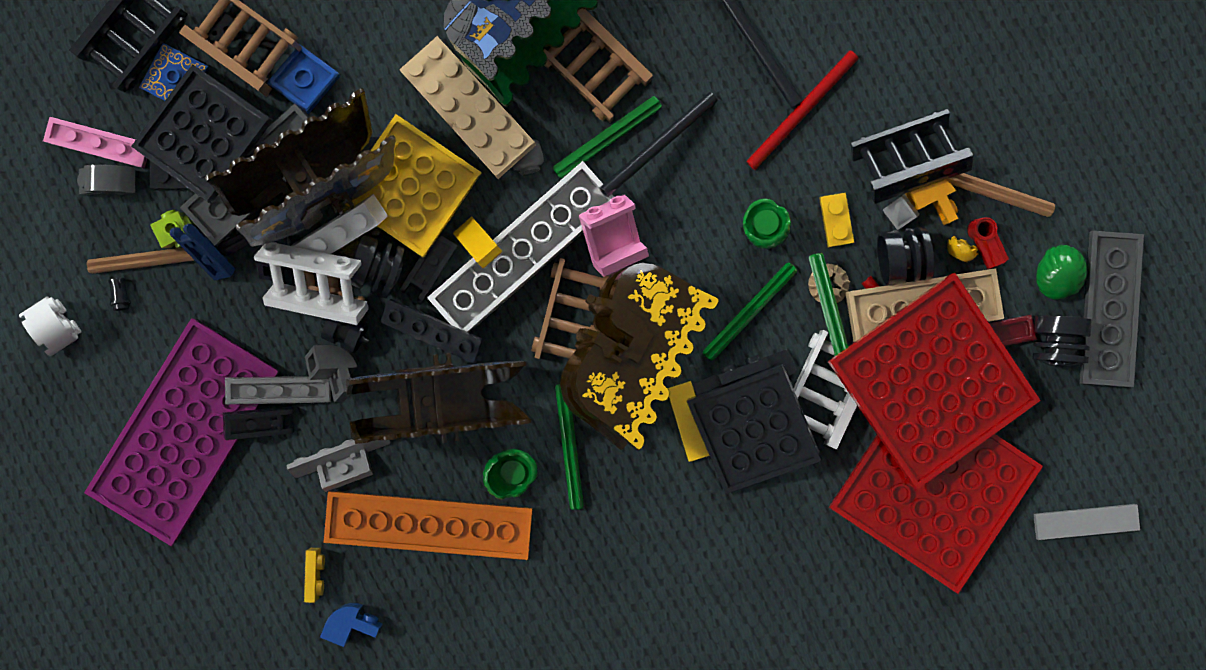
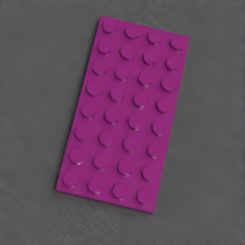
(176, 434)

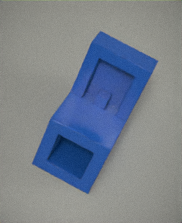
(345, 619)

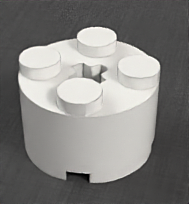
(49, 325)

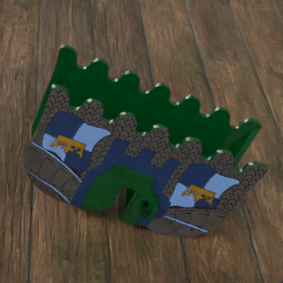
(508, 36)

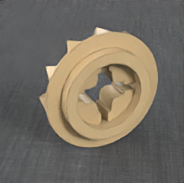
(840, 279)

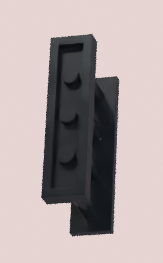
(103, 28)
(919, 176)

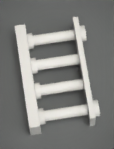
(308, 301)
(842, 410)

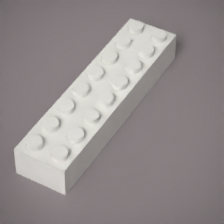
(525, 247)

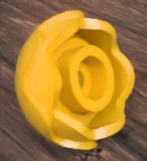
(961, 249)

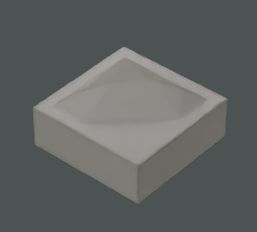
(901, 212)

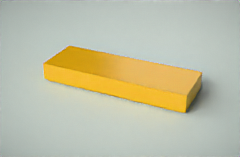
(477, 242)
(686, 424)

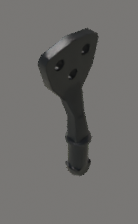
(226, 22)

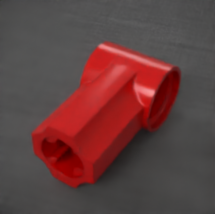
(989, 244)

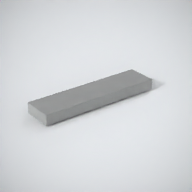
(276, 390)
(1086, 521)

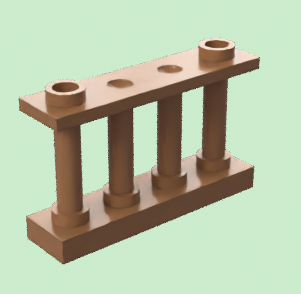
(618, 57)
(238, 64)
(558, 272)

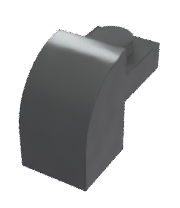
(106, 179)
(332, 364)

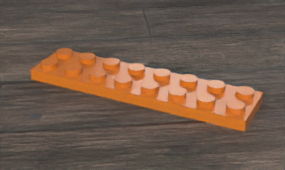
(428, 525)

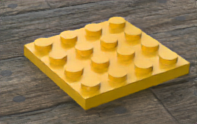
(421, 187)

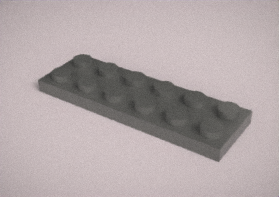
(215, 218)
(1113, 306)

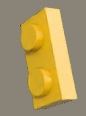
(836, 220)
(313, 585)

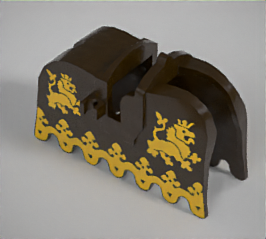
(622, 366)

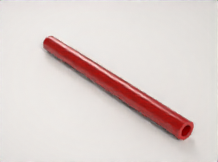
(802, 110)

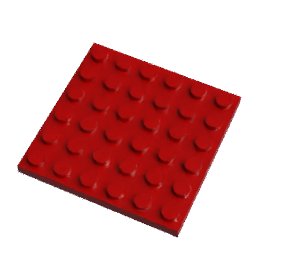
(934, 381)
(948, 519)

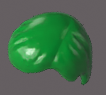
(766, 224)
(1061, 272)
(509, 473)

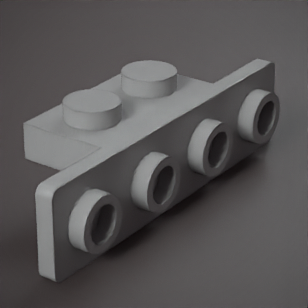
(338, 464)

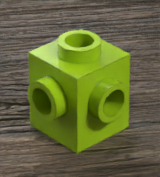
(169, 220)

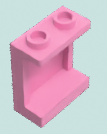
(612, 235)

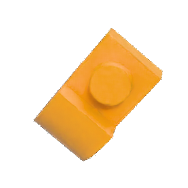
(936, 194)

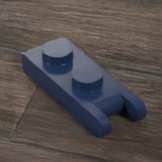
(202, 251)

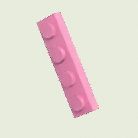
(93, 142)

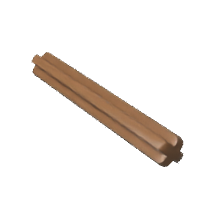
(1003, 194)
(138, 260)

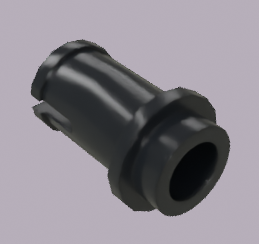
(119, 294)

